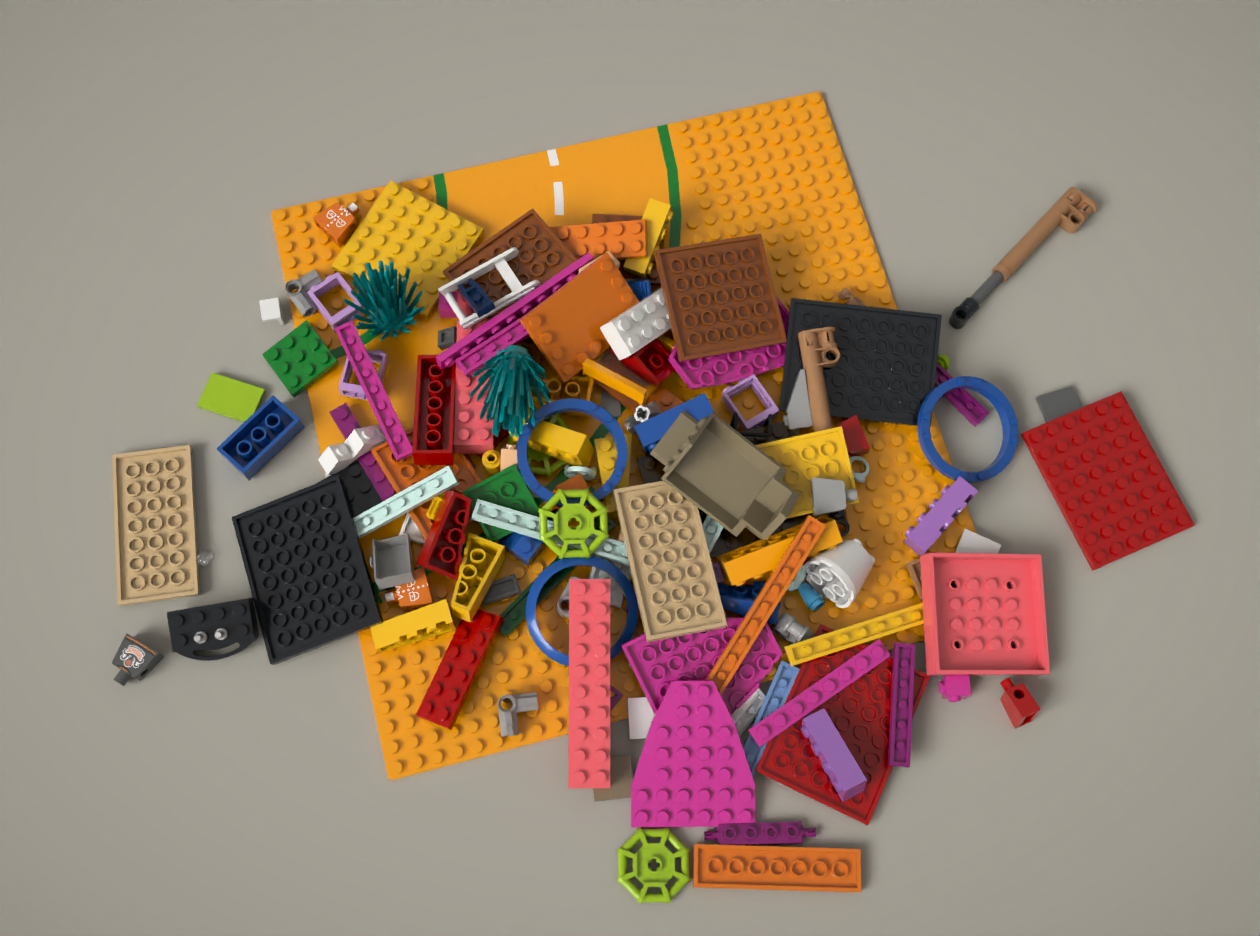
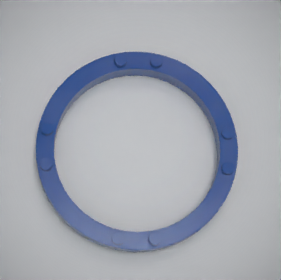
(582, 406)
(1004, 410)
(551, 570)

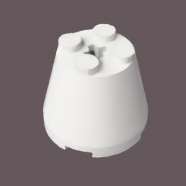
(840, 572)

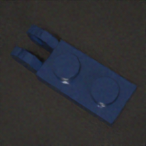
(476, 298)

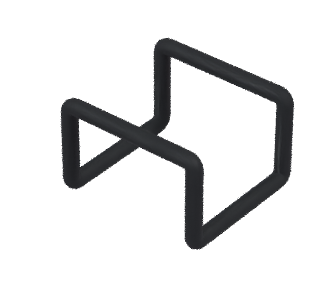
(734, 422)

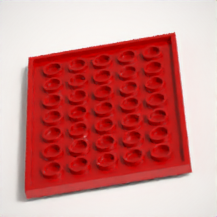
(1107, 480)
(862, 721)

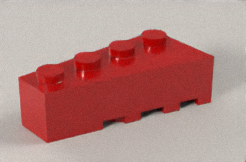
(446, 537)

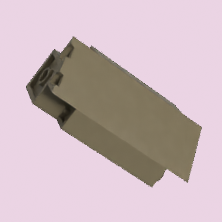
(725, 475)

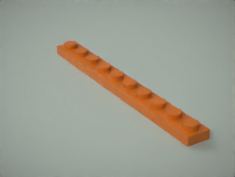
(765, 602)

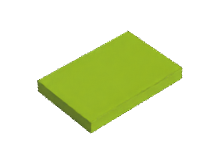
(230, 397)

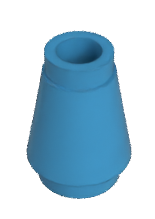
(811, 597)

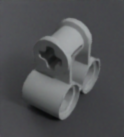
(791, 629)

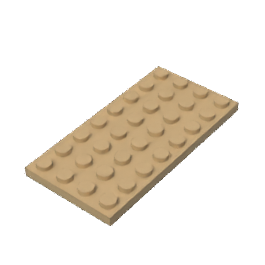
(155, 525)
(668, 561)

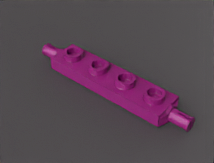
(760, 833)

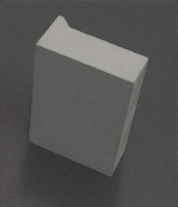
(392, 561)

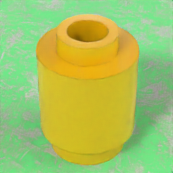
(494, 466)

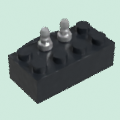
(213, 628)

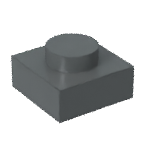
(447, 337)

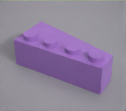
(940, 516)
(834, 755)

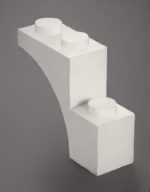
(358, 443)

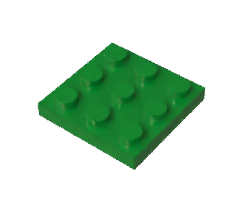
(300, 358)
(506, 490)

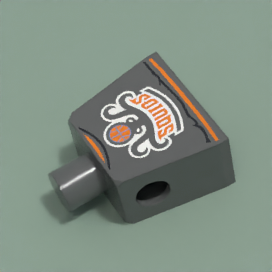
(134, 660)

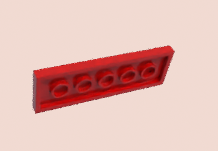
(459, 669)

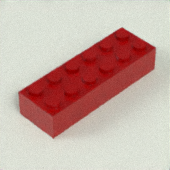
(434, 413)

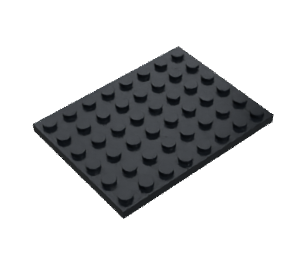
(883, 361)
(306, 570)

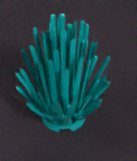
(386, 310)
(510, 389)

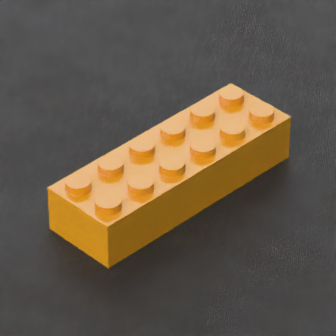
(764, 555)

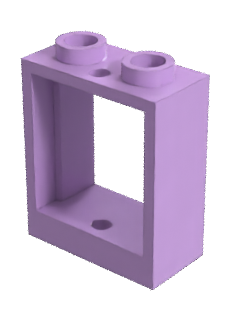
(344, 315)
(743, 384)
(356, 391)

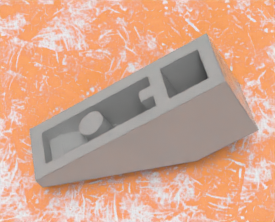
(798, 408)

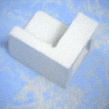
(271, 310)

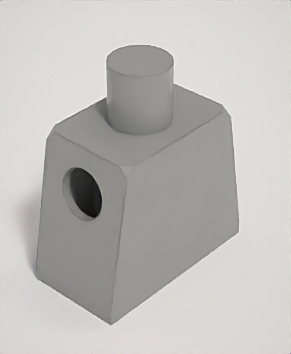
(830, 496)

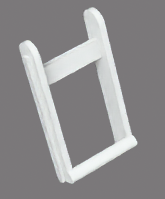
(507, 274)

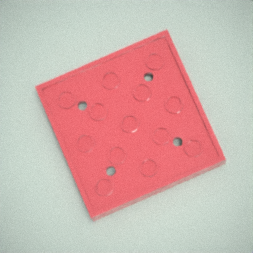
(984, 614)

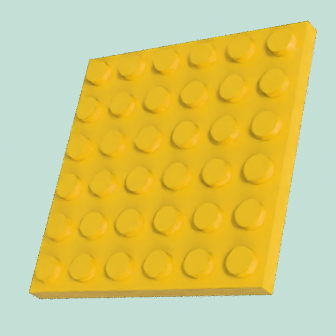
(411, 236)

